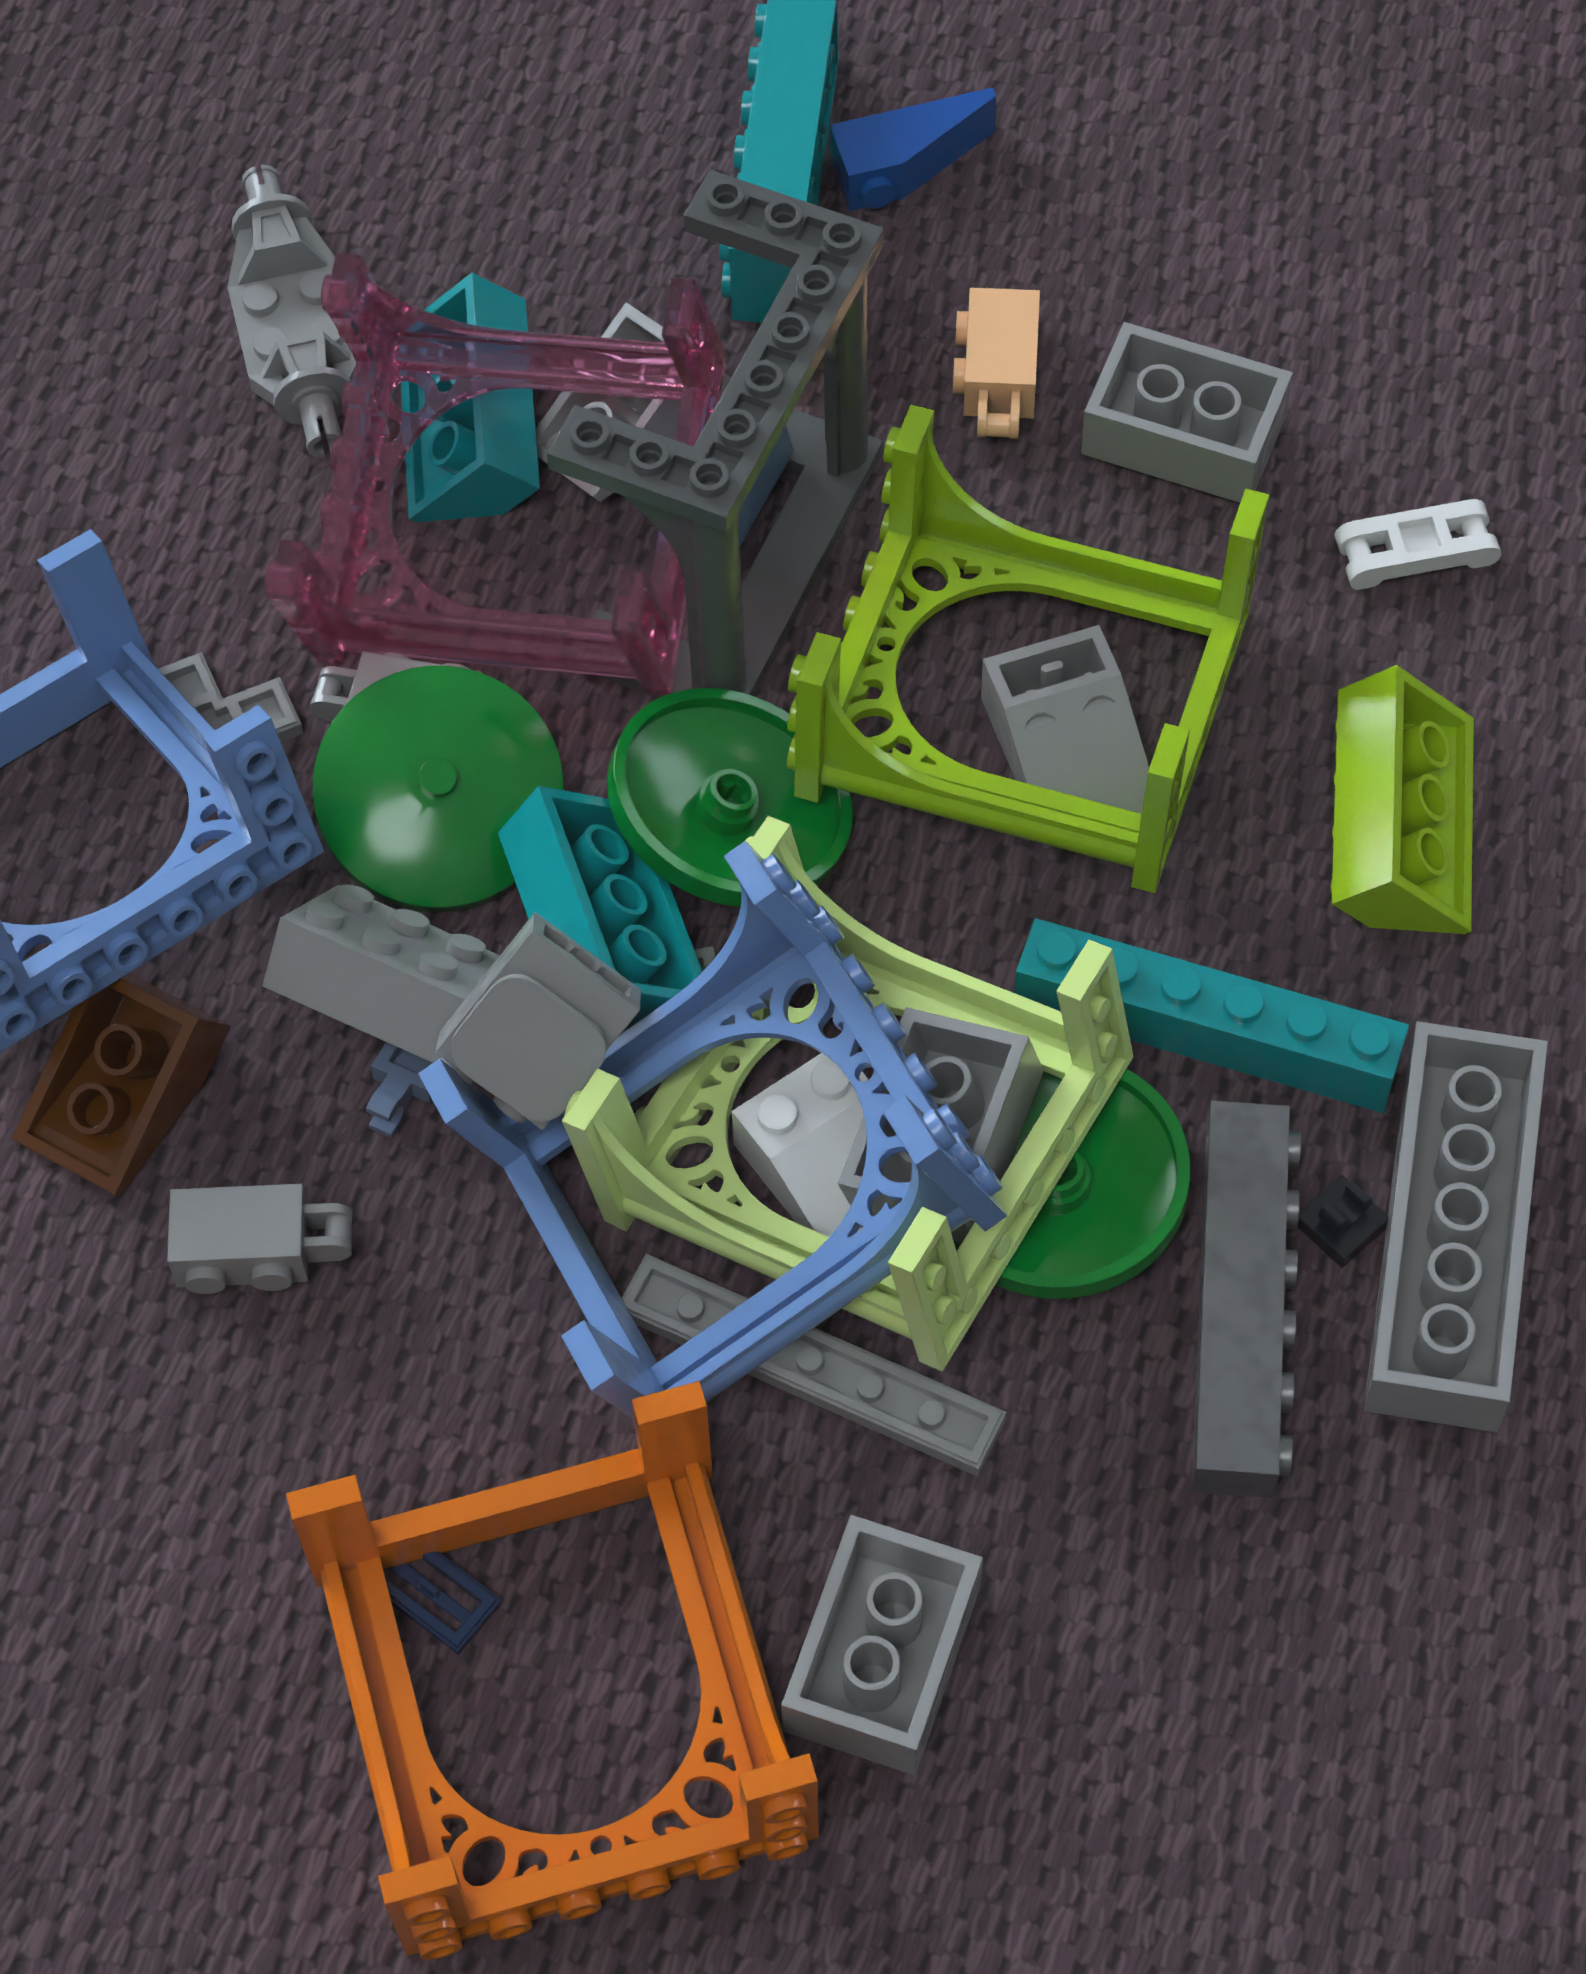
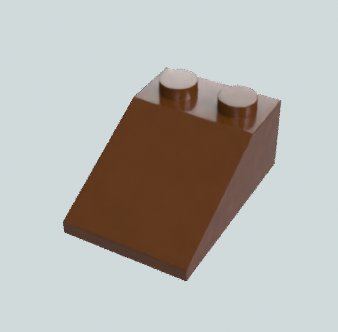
(119, 1081)

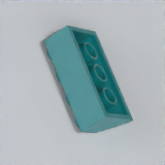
(483, 450)

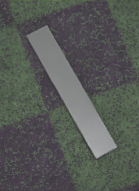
(828, 1371)

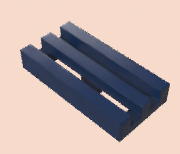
(470, 1622)

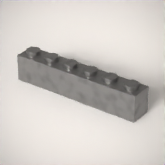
(1243, 1301)

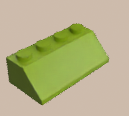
(1403, 806)

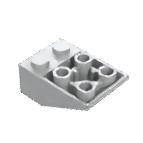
(1067, 719)

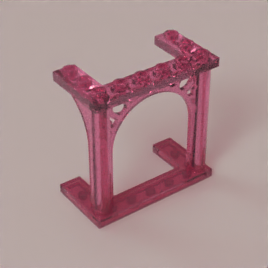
(408, 344)

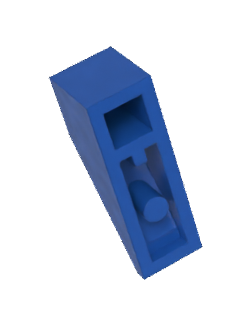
(901, 149)

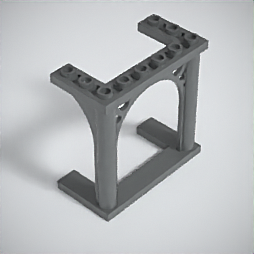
(701, 488)

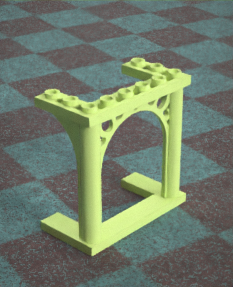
(931, 1285)

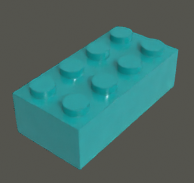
(599, 892)

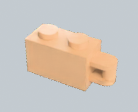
(999, 359)

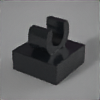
(1342, 1221)

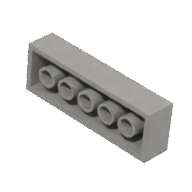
(1457, 1228)

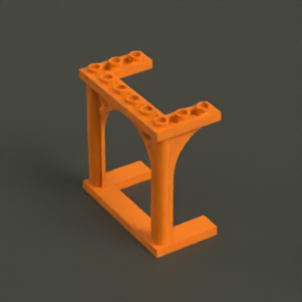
(769, 1791)

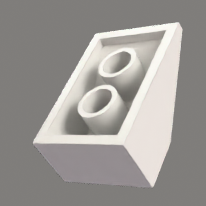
(801, 1138)

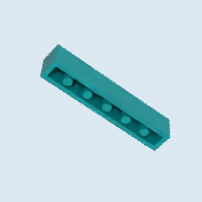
(1230, 1018)

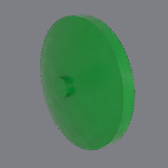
(703, 777)
(425, 780)
(1112, 1203)

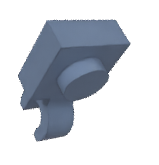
(400, 1081)

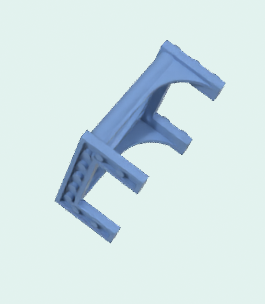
(235, 766)
(770, 954)

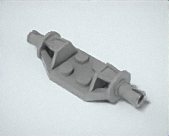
(276, 302)

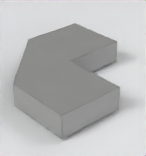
(197, 685)

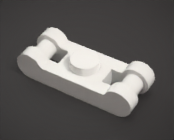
(1417, 542)

